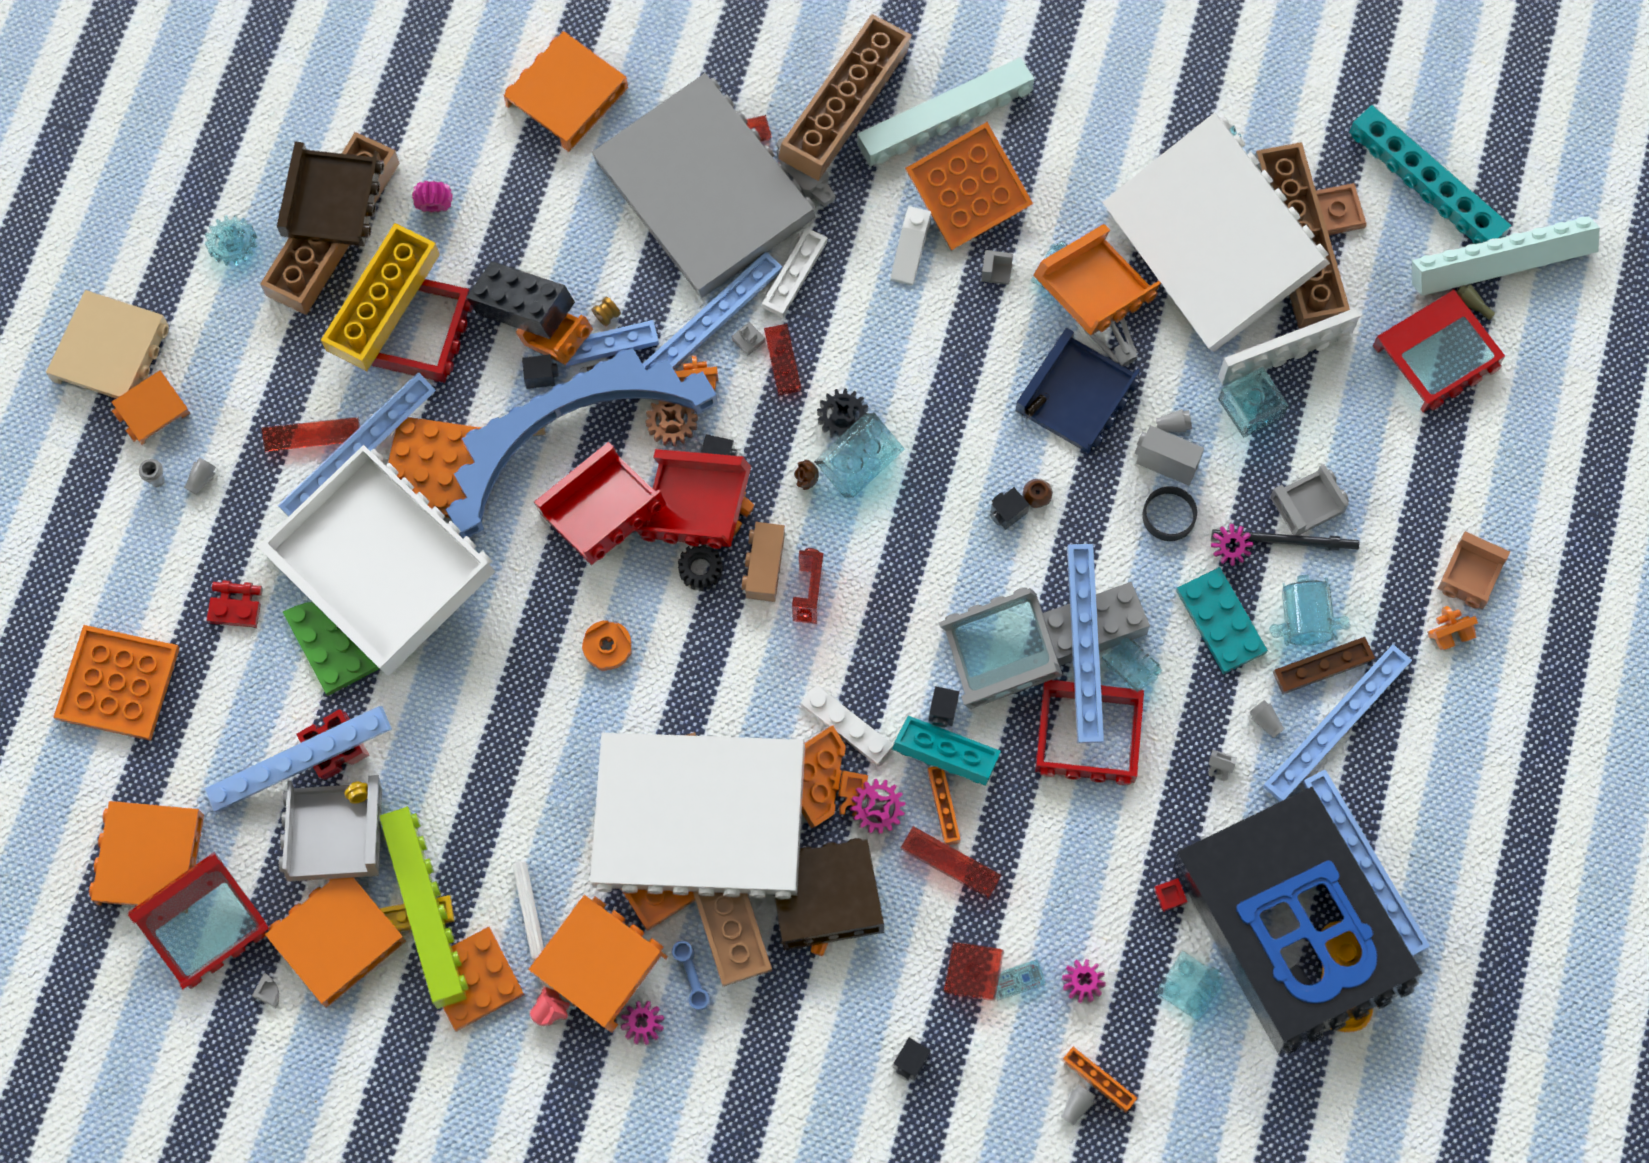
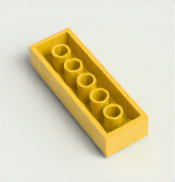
(380, 297)

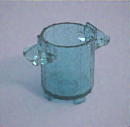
(1308, 613)

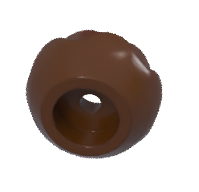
(806, 474)
(1037, 500)

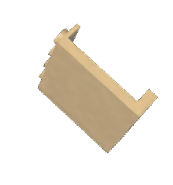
(107, 345)

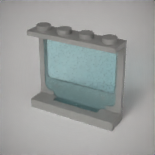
(1001, 647)

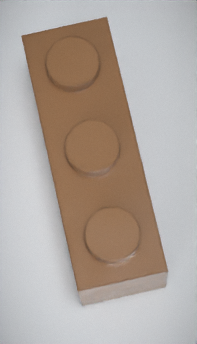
(764, 561)

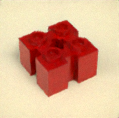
(333, 765)

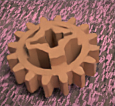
(671, 430)

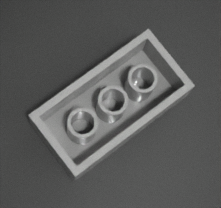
(1117, 617)

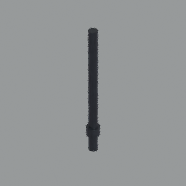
(1332, 542)

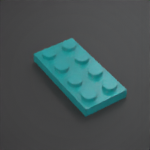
(1221, 620)
(946, 750)

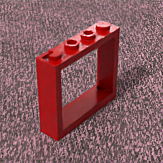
(452, 342)
(1109, 695)

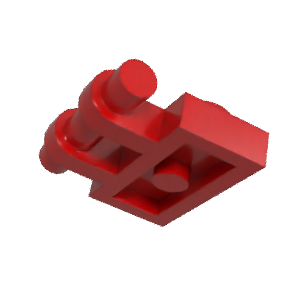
(232, 611)

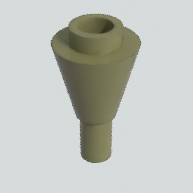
(1474, 301)

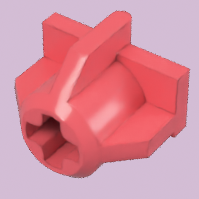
(549, 1008)

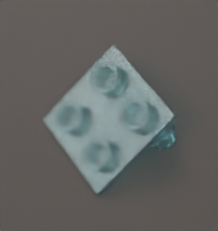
(1129, 667)
(1190, 985)

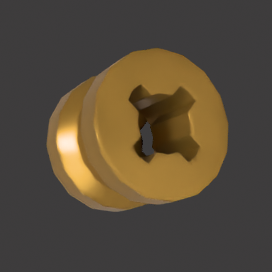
(606, 311)

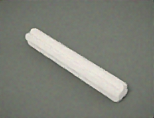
(528, 908)

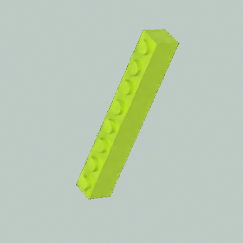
(422, 907)

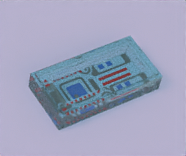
(1020, 979)

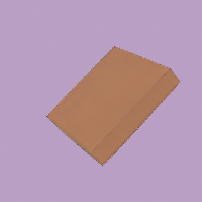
(1341, 209)

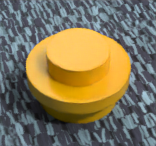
(357, 792)

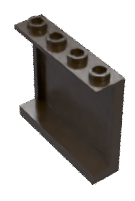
(329, 196)
(833, 898)

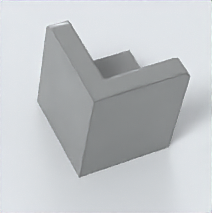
(997, 267)

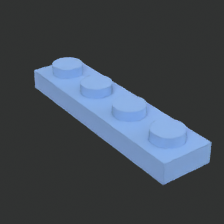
(615, 340)

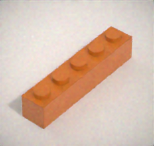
(944, 806)
(1099, 1079)

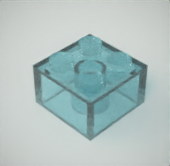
(1253, 402)

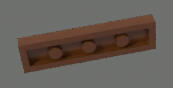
(1323, 665)

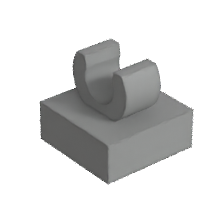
(748, 338)
(1223, 762)

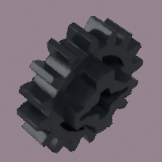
(843, 404)

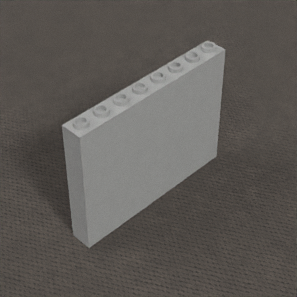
(704, 184)

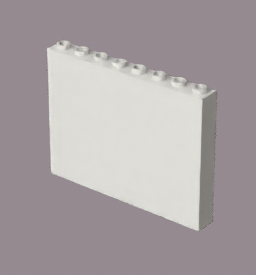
(1216, 231)
(377, 559)
(698, 815)

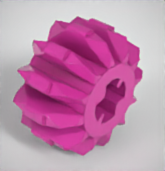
(432, 196)
(1237, 550)
(1081, 972)
(632, 1024)

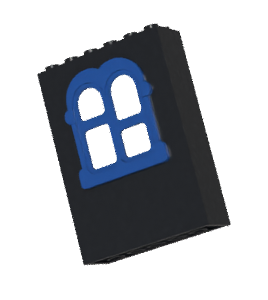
(1272, 862)

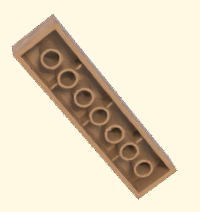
(844, 97)
(307, 264)
(1324, 292)

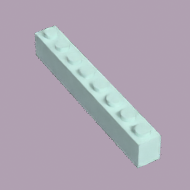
(945, 112)
(1505, 255)

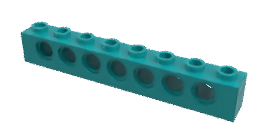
(1427, 167)

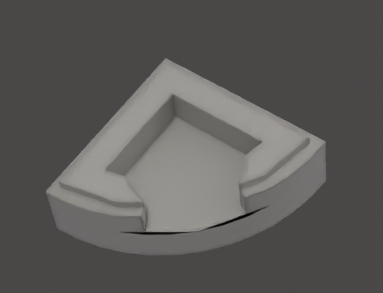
(267, 991)

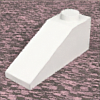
(910, 245)

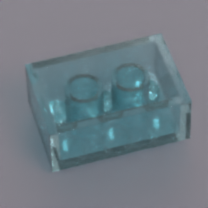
(859, 455)

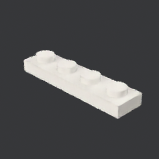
(794, 272)
(847, 725)

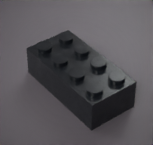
(520, 299)

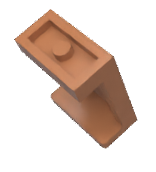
(1473, 570)

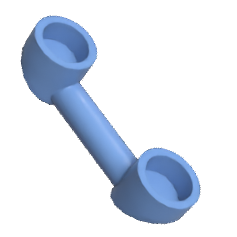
(684, 953)

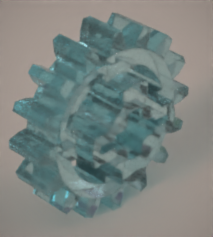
(231, 240)

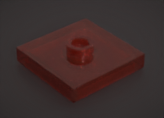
(974, 971)

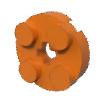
(608, 631)

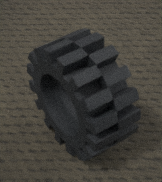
(706, 579)

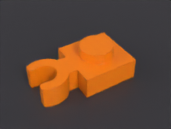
(849, 783)

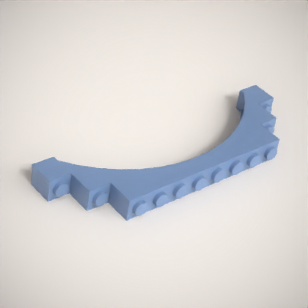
(608, 380)

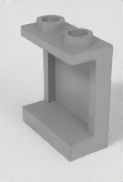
(1310, 501)

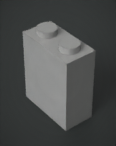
(1168, 455)

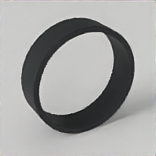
(1169, 490)

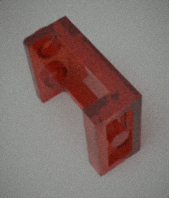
(807, 609)

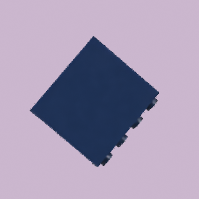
(1082, 392)

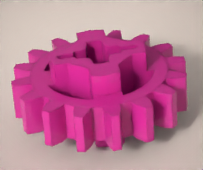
(883, 817)

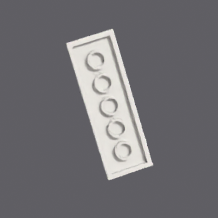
(1288, 346)

